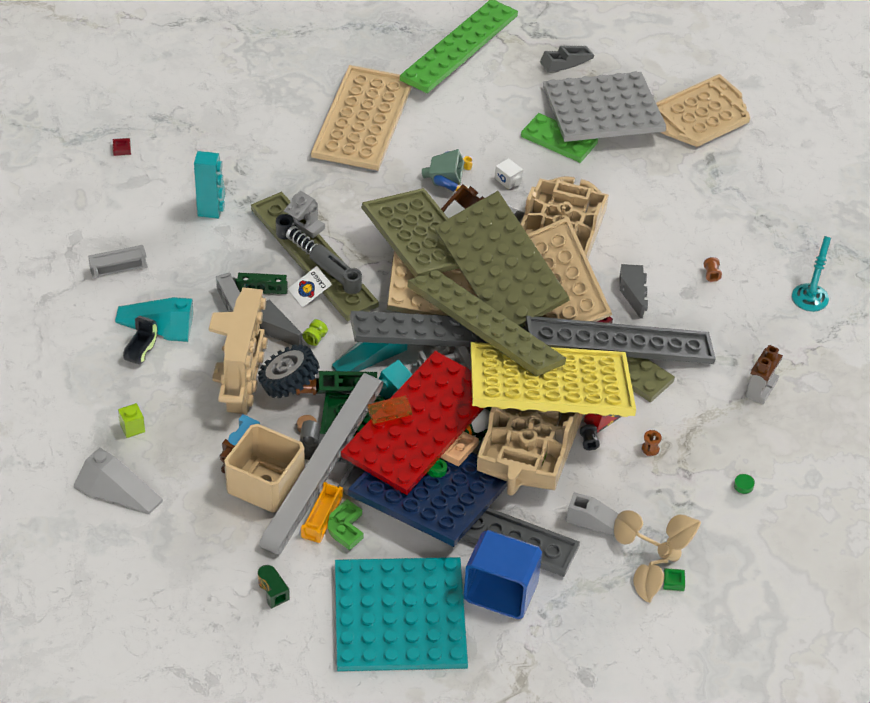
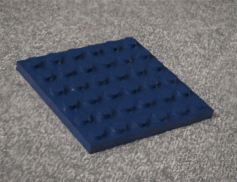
(435, 506)

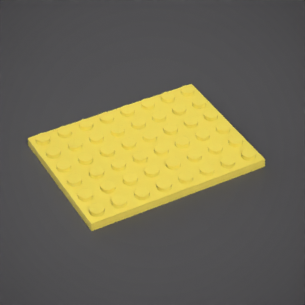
(586, 383)

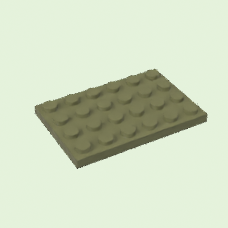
(408, 227)

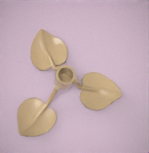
(680, 531)

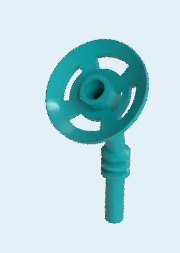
(811, 291)

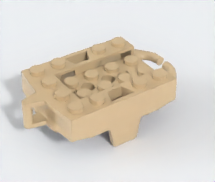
(560, 199)
(242, 350)
(519, 443)

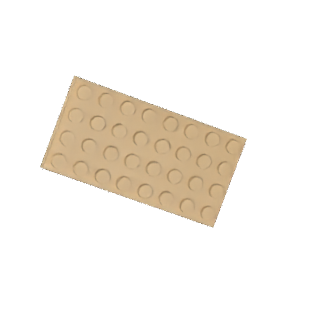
(362, 118)

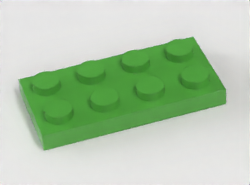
(546, 133)

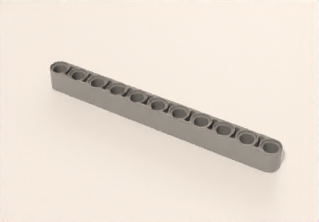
(320, 465)

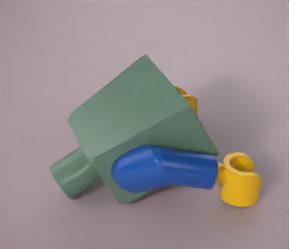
(447, 169)

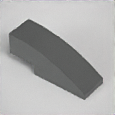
(565, 57)

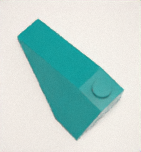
(171, 314)

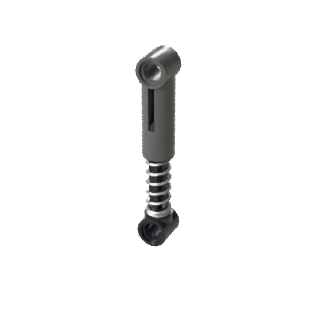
(349, 277)

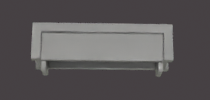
(117, 261)
(227, 290)

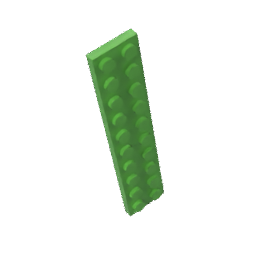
(458, 46)

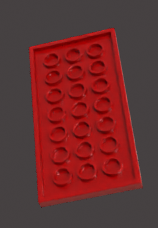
(408, 446)

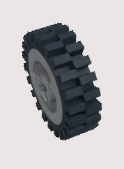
(288, 371)

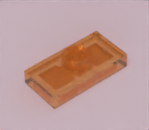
(389, 409)

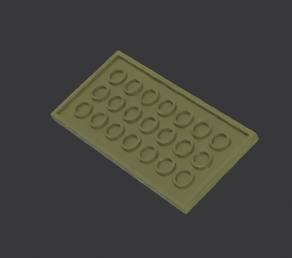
(501, 260)

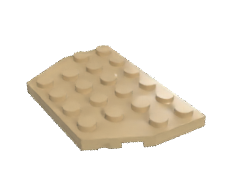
(704, 111)

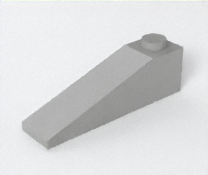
(111, 480)

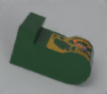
(274, 585)

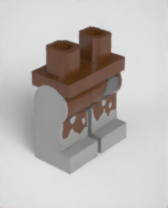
(763, 375)

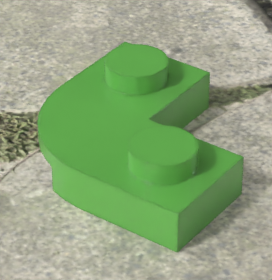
(341, 526)

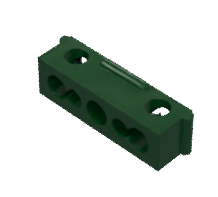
(265, 282)

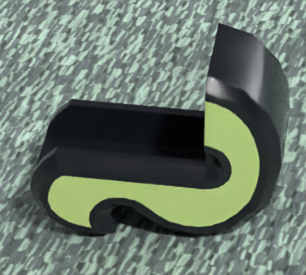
(142, 341)

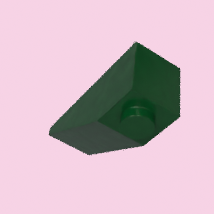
(338, 381)

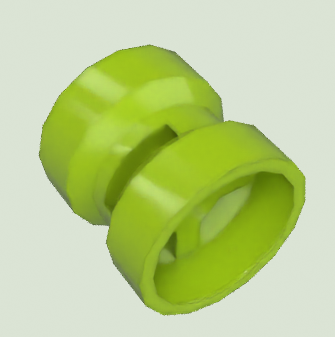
(314, 333)

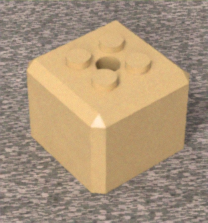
(263, 457)

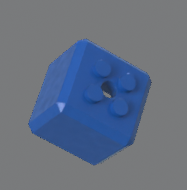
(502, 574)

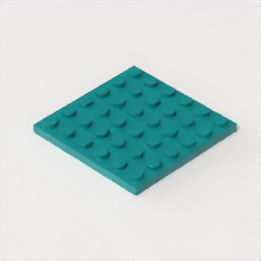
(400, 614)

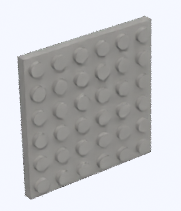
(603, 106)

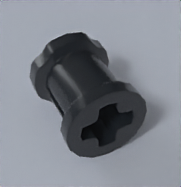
(590, 439)

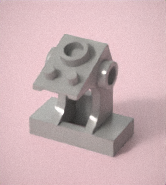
(305, 208)

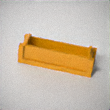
(317, 522)

